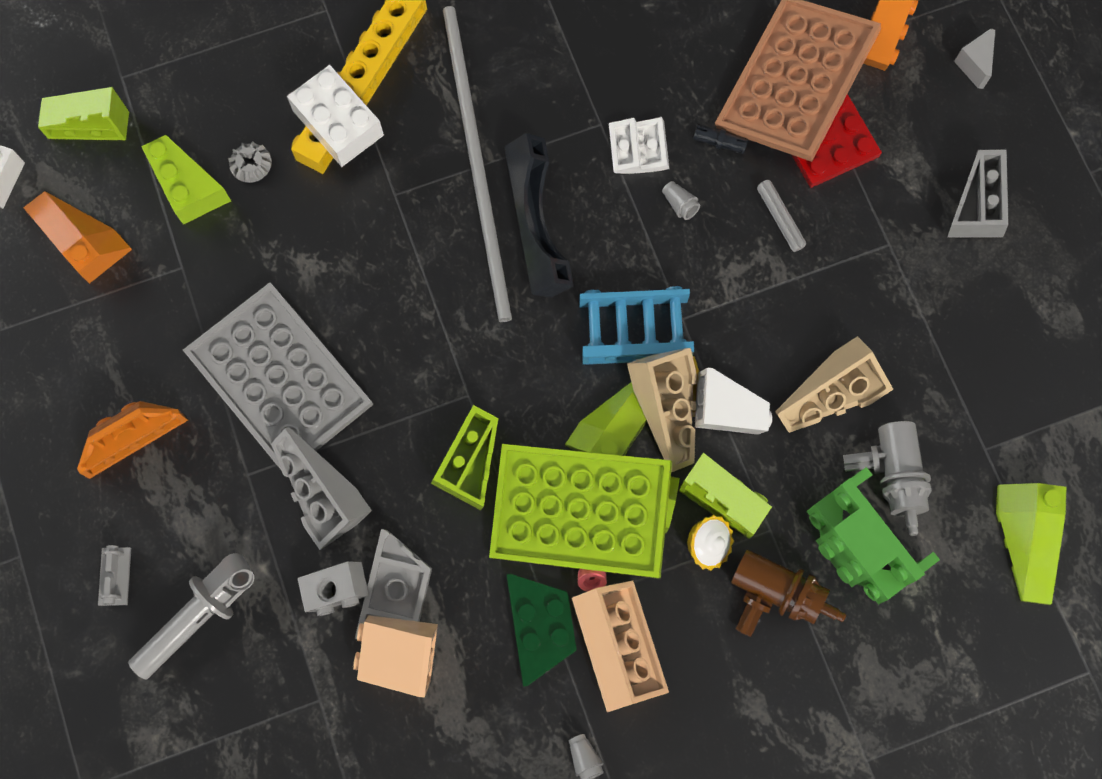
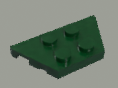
(541, 626)

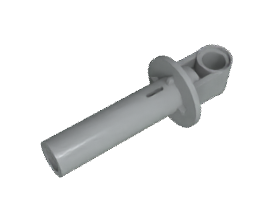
(210, 597)

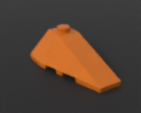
(79, 237)

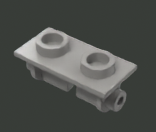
(114, 576)

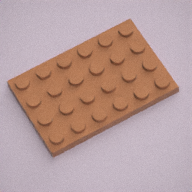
(798, 77)

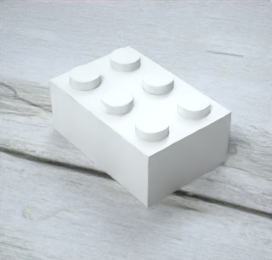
(335, 115)

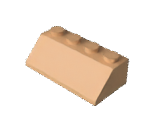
(620, 645)

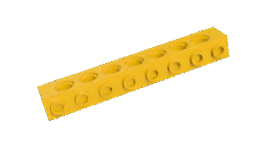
(373, 69)

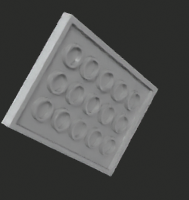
(277, 373)

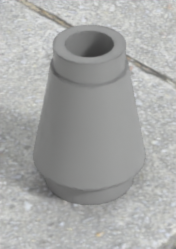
(682, 201)
(585, 759)

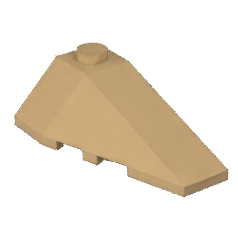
(842, 382)
(666, 398)

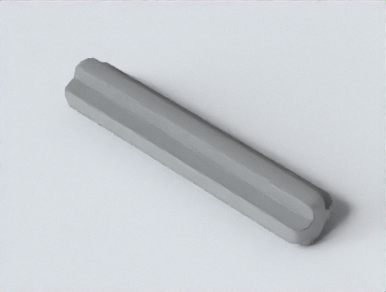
(781, 215)

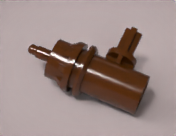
(774, 584)

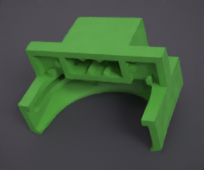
(864, 543)

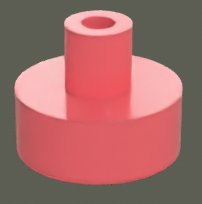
(591, 579)

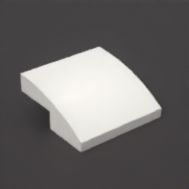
(638, 146)

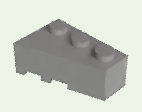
(984, 199)

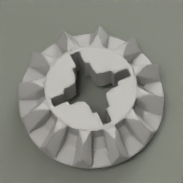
(250, 172)

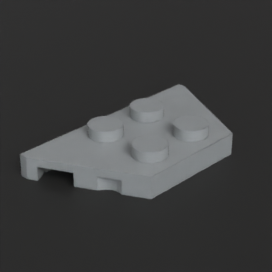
(396, 582)

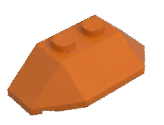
(125, 434)

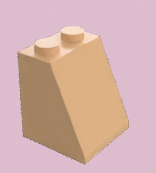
(396, 654)

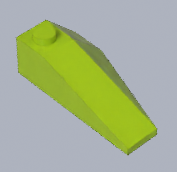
(611, 426)

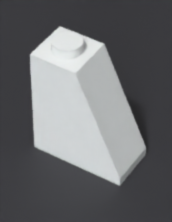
(729, 406)

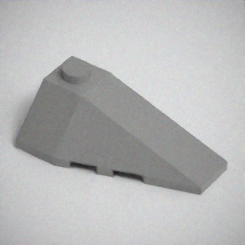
(325, 496)

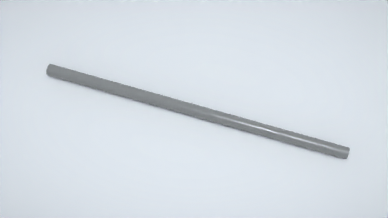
(477, 166)

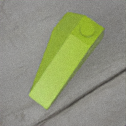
(1033, 533)

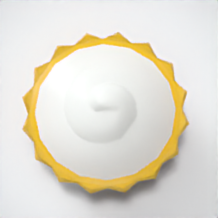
(710, 542)

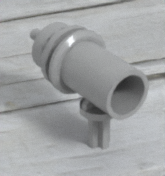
(904, 480)

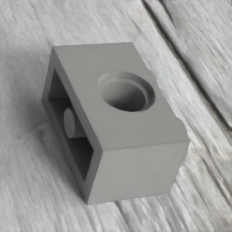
(317, 588)

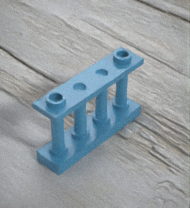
(623, 350)

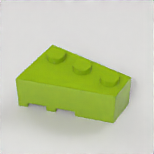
(184, 182)
(725, 496)

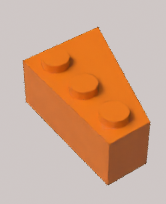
(892, 16)

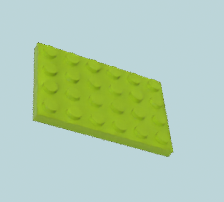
(581, 510)

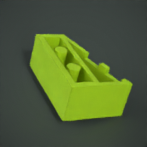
(84, 116)
(468, 461)

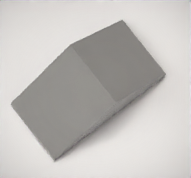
(977, 59)

